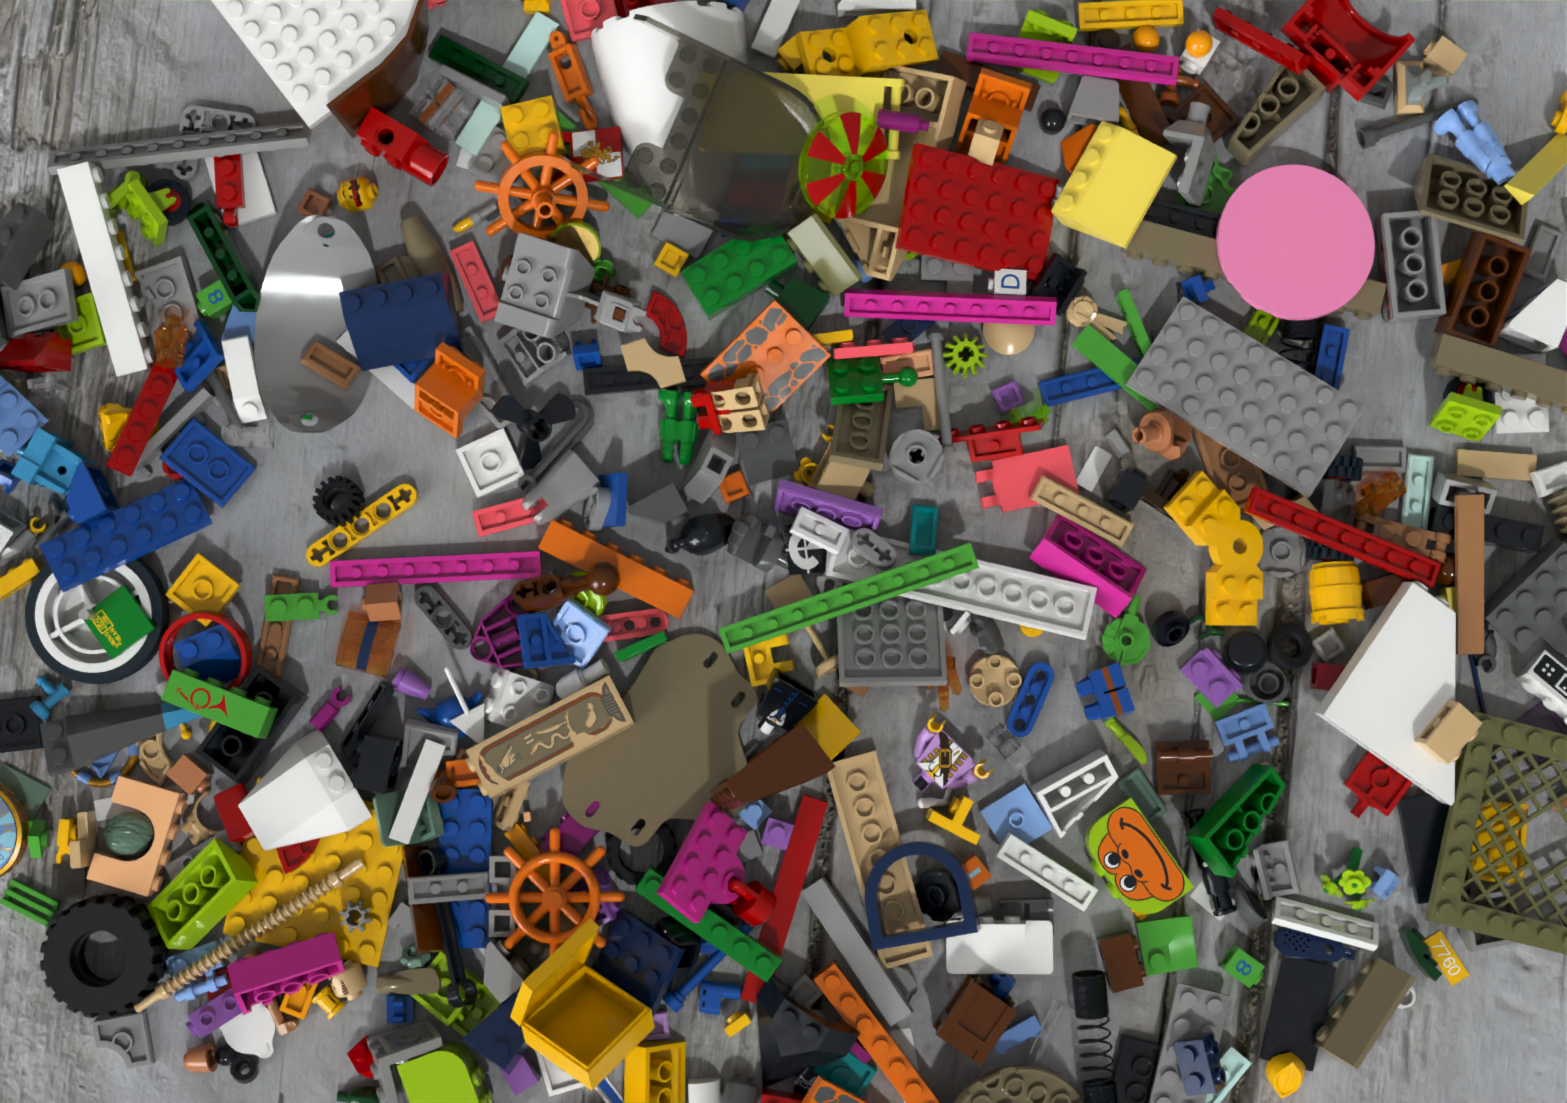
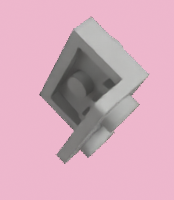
(1275, 869)

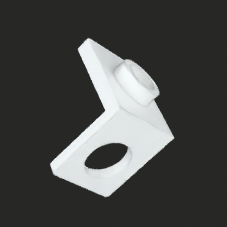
(957, 622)

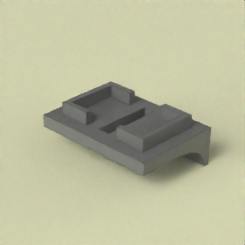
(1039, 908)

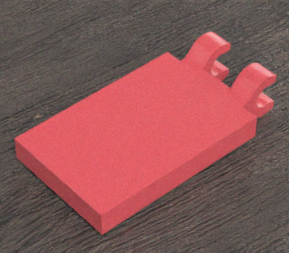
(1017, 476)

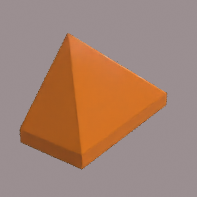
(1075, 145)

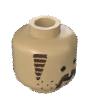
(349, 982)

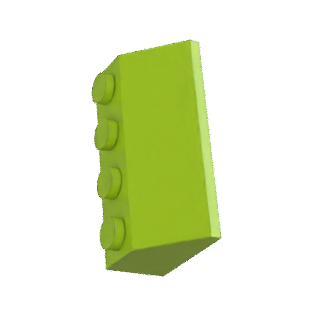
(201, 895)

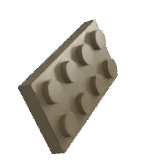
(861, 432)

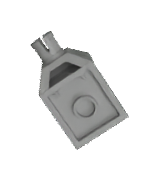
(1197, 142)

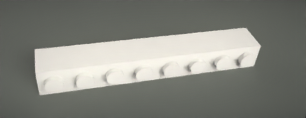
(106, 268)

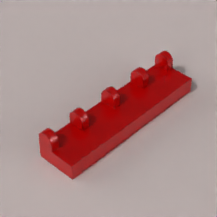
(1261, 41)

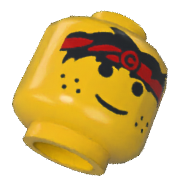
(357, 194)

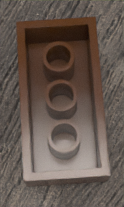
(1483, 289)

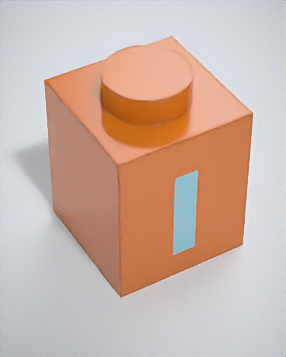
(976, 870)

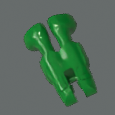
(677, 432)

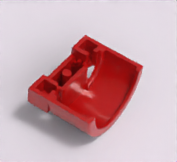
(1343, 45)

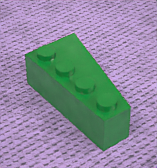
(1235, 818)

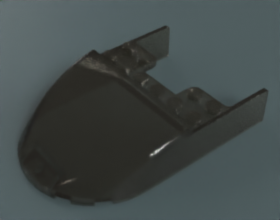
(729, 148)

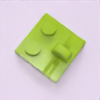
(86, 332)

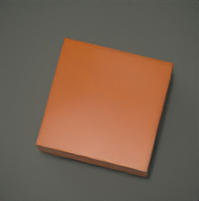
(734, 487)

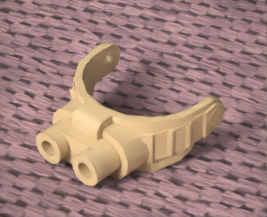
(194, 827)

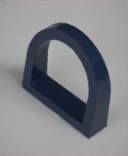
(878, 935)

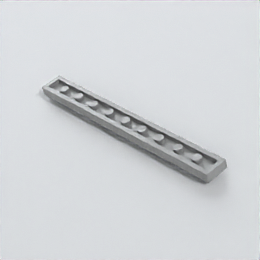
(184, 147)

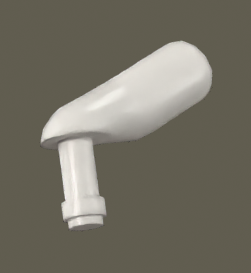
(931, 802)

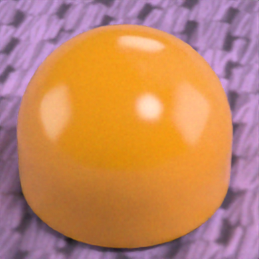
(1146, 39)
(1198, 44)
(78, 273)

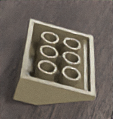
(1468, 198)

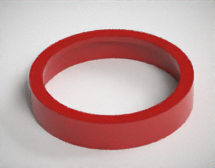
(166, 645)

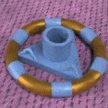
(103, 765)

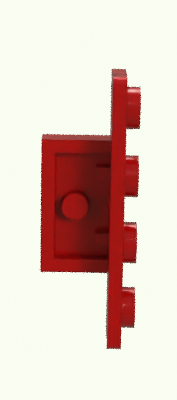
(996, 441)

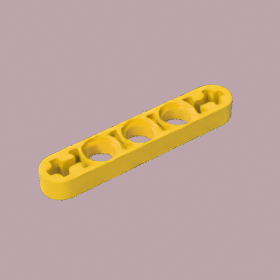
(375, 523)

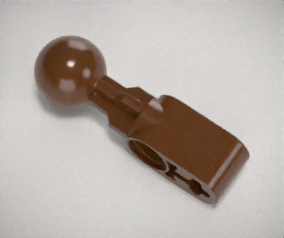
(1382, 589)
(535, 593)

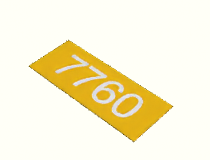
(1446, 958)

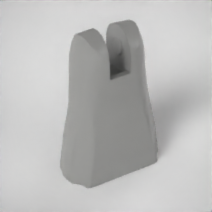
(561, 487)

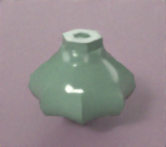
(413, 960)

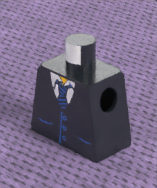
(784, 702)

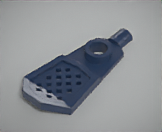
(1315, 946)

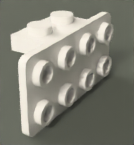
(1002, 948)

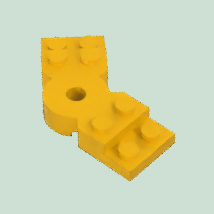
(1214, 521)

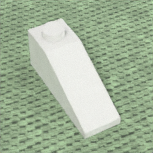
(243, 379)

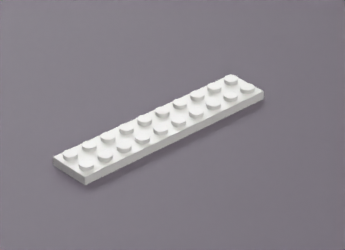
(985, 591)

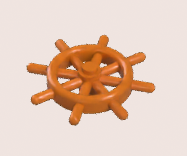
(541, 195)
(553, 895)

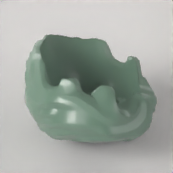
(128, 833)

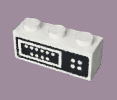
(1548, 681)

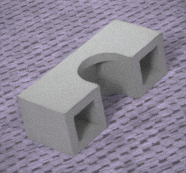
(501, 876)

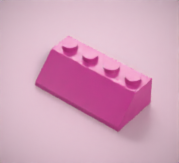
(1087, 559)

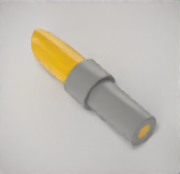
(475, 217)

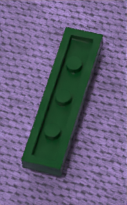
(479, 68)

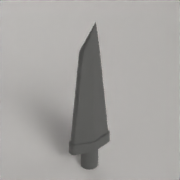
(219, 392)

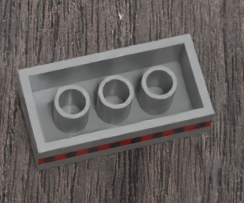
(1410, 266)

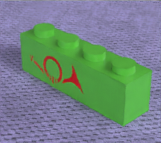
(219, 703)

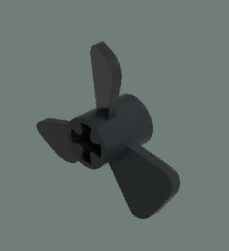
(555, 411)

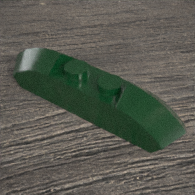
(225, 256)

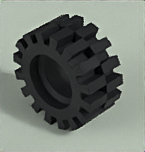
(348, 510)

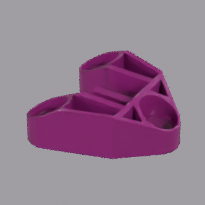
(499, 616)

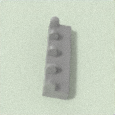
(174, 427)

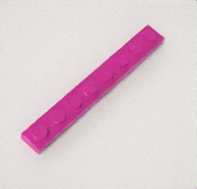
(1072, 58)
(950, 306)
(436, 569)

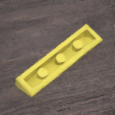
(1539, 170)

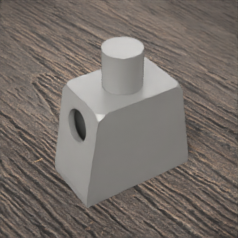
(1095, 102)

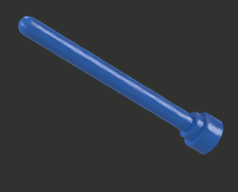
(676, 998)

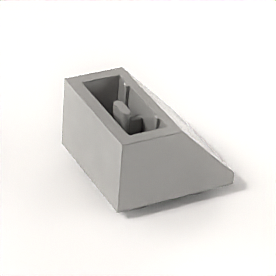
(503, 969)

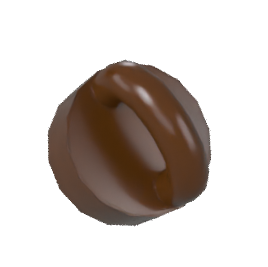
(443, 789)

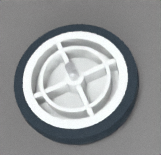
(66, 642)

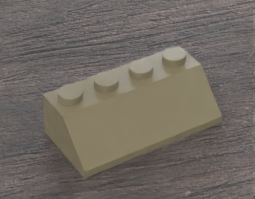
(1363, 1012)

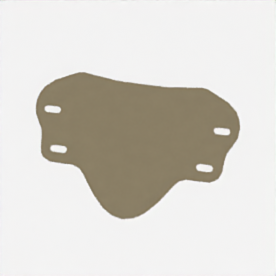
(675, 751)

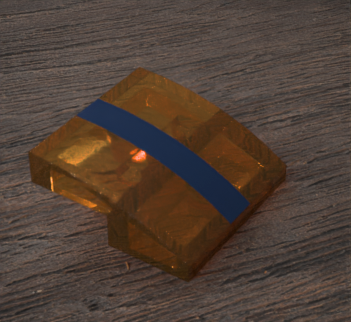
(367, 644)

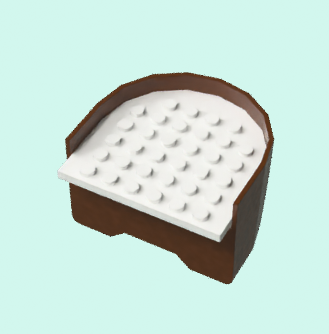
(335, 52)

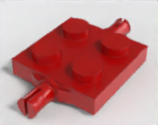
(1375, 785)

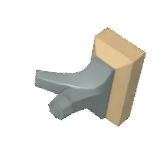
(1411, 85)

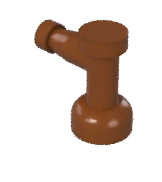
(1169, 96)

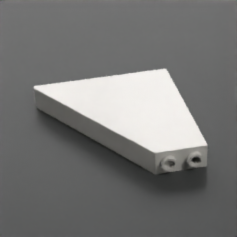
(1399, 685)

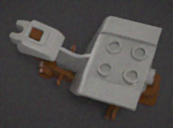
(553, 284)

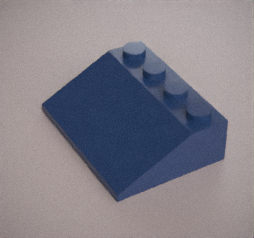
(401, 320)

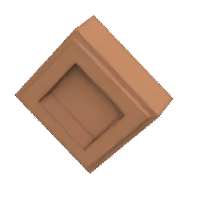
(314, 204)

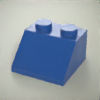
(90, 495)
(211, 654)

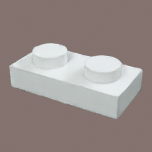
(818, 530)

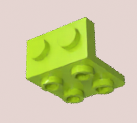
(1041, 27)

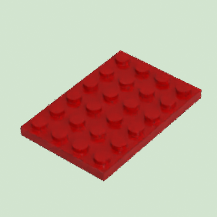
(976, 212)

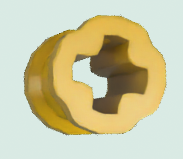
(329, 1002)

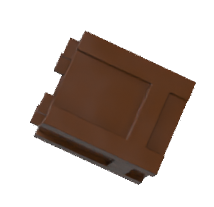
(974, 1019)

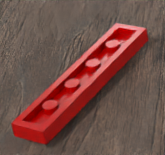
(142, 419)

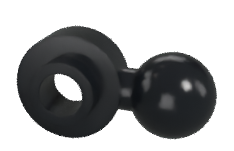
(227, 1056)

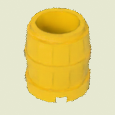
(1335, 593)

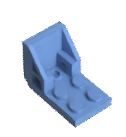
(17, 418)

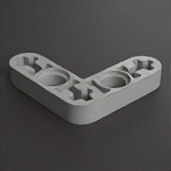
(205, 125)

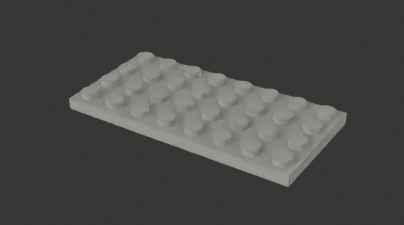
(1246, 396)

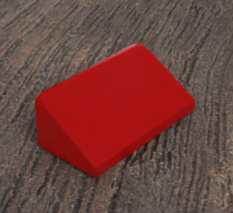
(231, 815)

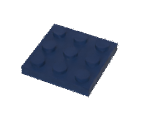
(639, 959)

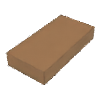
(330, 365)

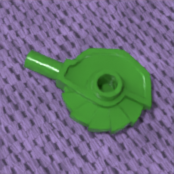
(1127, 638)

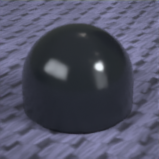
(1052, 121)

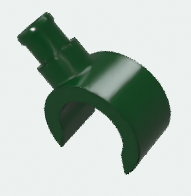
(1210, 629)

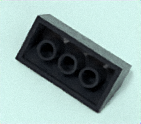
(239, 753)

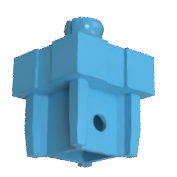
(48, 461)

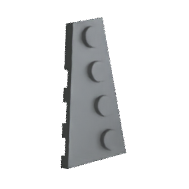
(172, 292)
(493, 384)

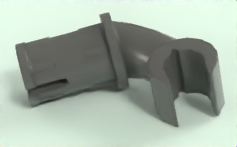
(1490, 651)

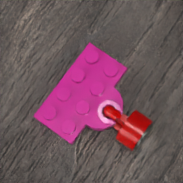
(712, 873)

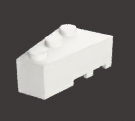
(1074, 789)

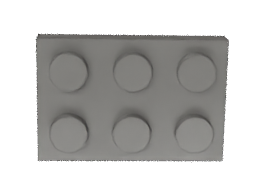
(492, 162)
(40, 304)

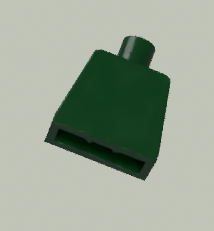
(800, 300)

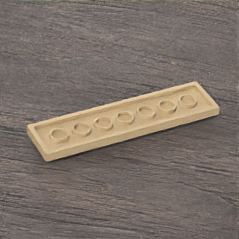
(869, 835)

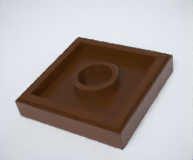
(1219, 119)

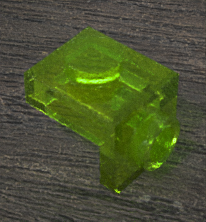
(1040, 413)

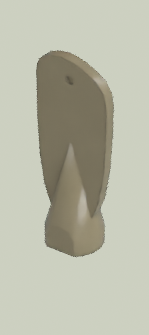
(409, 982)

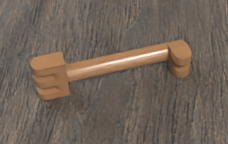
(283, 1026)

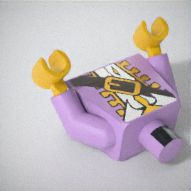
(944, 760)

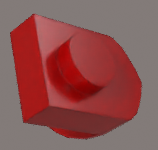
(361, 1058)

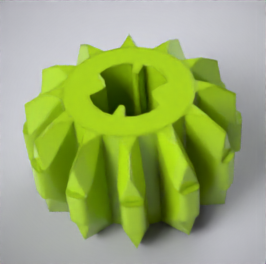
(957, 350)

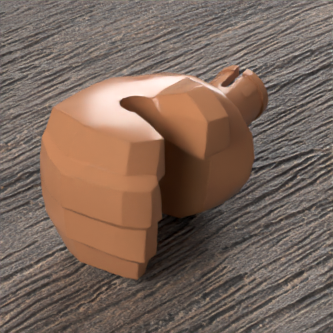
(1163, 433)

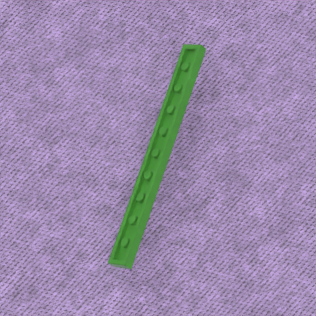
(849, 598)

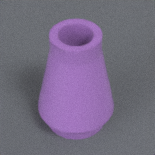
(410, 684)

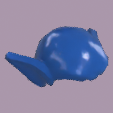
(449, 709)

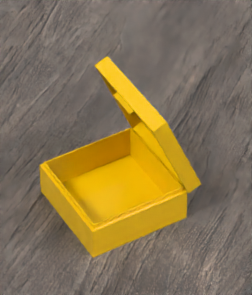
(578, 1014)

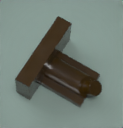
(1166, 490)

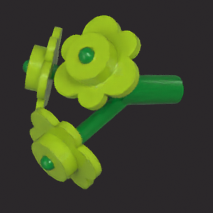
(1351, 880)

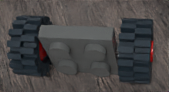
(1337, 503)

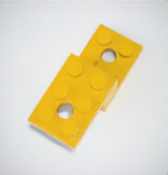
(869, 45)

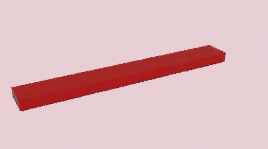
(1341, 537)
(789, 883)

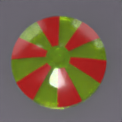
(843, 164)

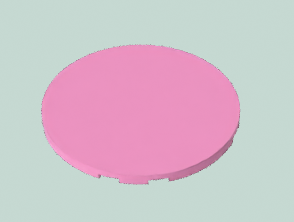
(1295, 242)

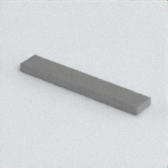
(857, 951)

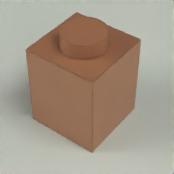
(383, 602)
(190, 774)

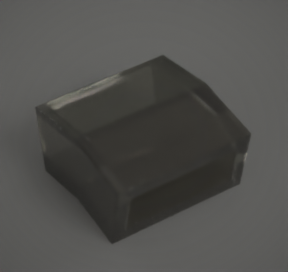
(68, 881)

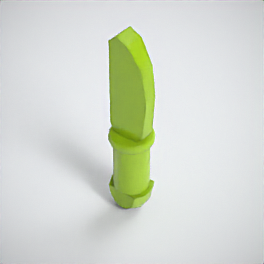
(1132, 745)

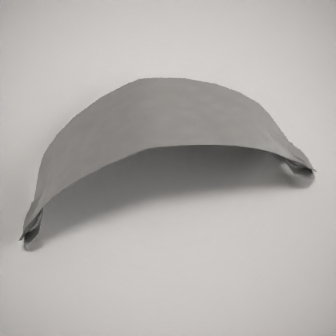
(303, 306)

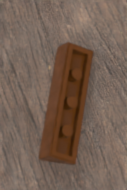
(1144, 108)
(423, 916)

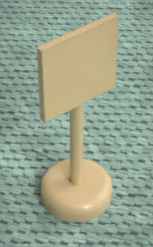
(793, 590)

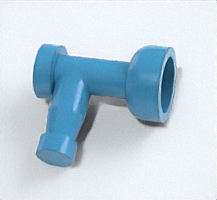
(55, 694)

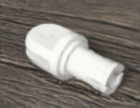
(581, 678)

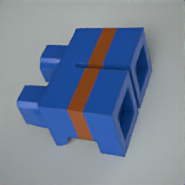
(1106, 705)

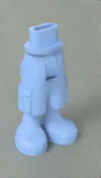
(1478, 145)

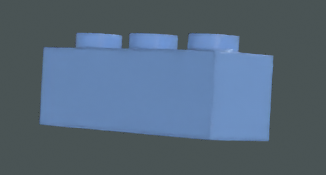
(1017, 1033)

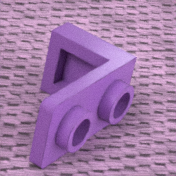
(213, 1014)

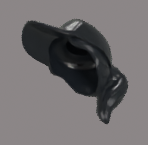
(703, 534)

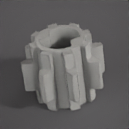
(350, 911)

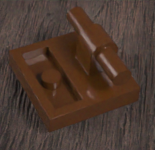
(1183, 767)

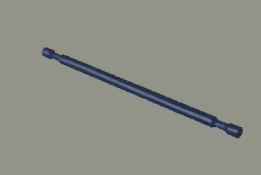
(1478, 688)

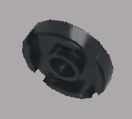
(938, 894)

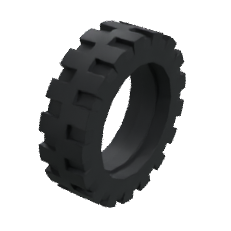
(624, 872)

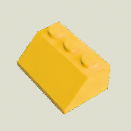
(655, 1072)

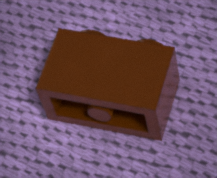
(1120, 961)

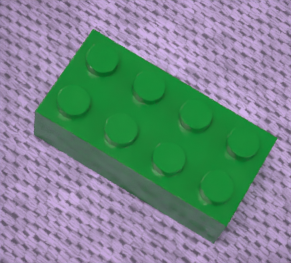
(737, 272)

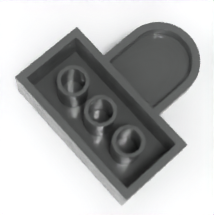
(1534, 601)

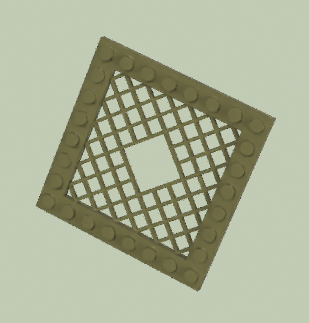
(1460, 832)

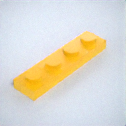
(1129, 14)

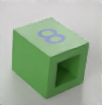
(214, 301)
(1242, 966)

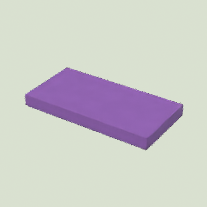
(838, 509)

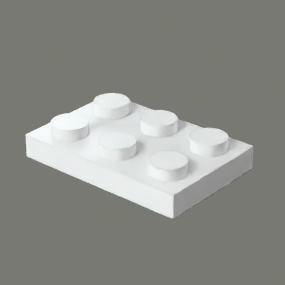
(1520, 415)

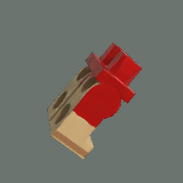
(732, 405)

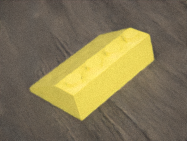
(1113, 185)

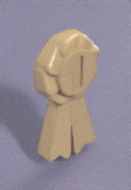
(1084, 311)

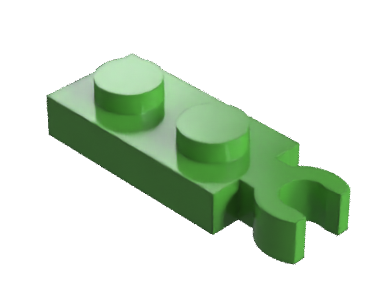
(296, 606)

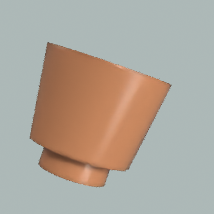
(201, 1058)

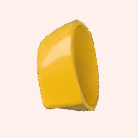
(1285, 1073)

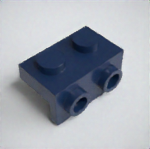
(1200, 1065)

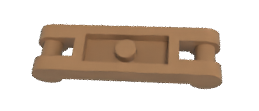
(1406, 536)

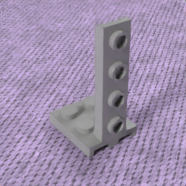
(397, 1048)

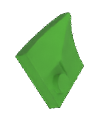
(1167, 944)

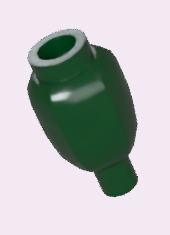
(359, 1094)

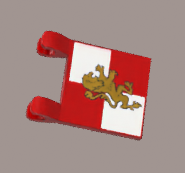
(601, 142)

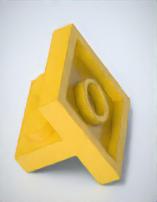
(958, 811)

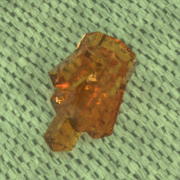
(170, 343)
(1380, 494)
(952, 680)

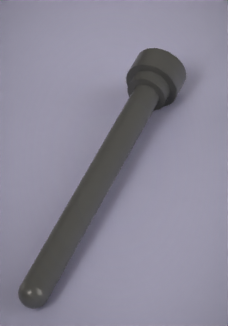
(1369, 136)

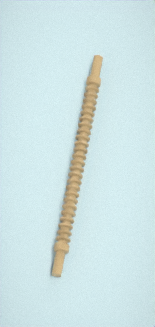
(334, 879)

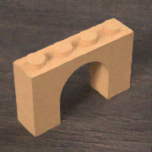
(163, 808)

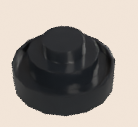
(1170, 628)

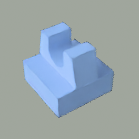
(1386, 884)

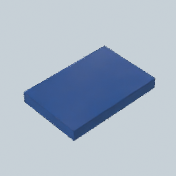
(207, 463)

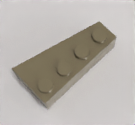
(1275, 111)

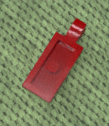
(229, 187)

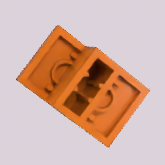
(999, 100)
(449, 389)

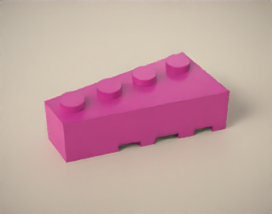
(284, 970)

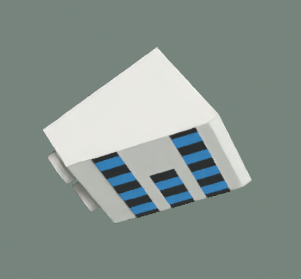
(1539, 319)

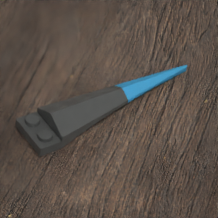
(92, 736)

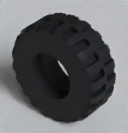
(66, 963)

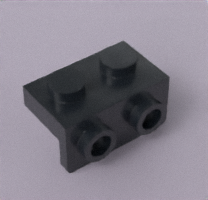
(1058, 280)

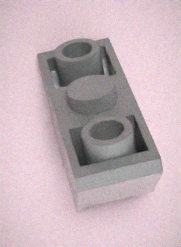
(709, 466)

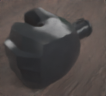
(684, 937)

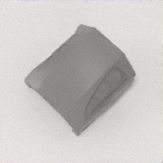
(533, 353)

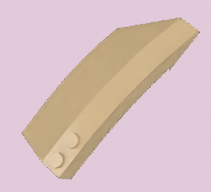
(876, 228)

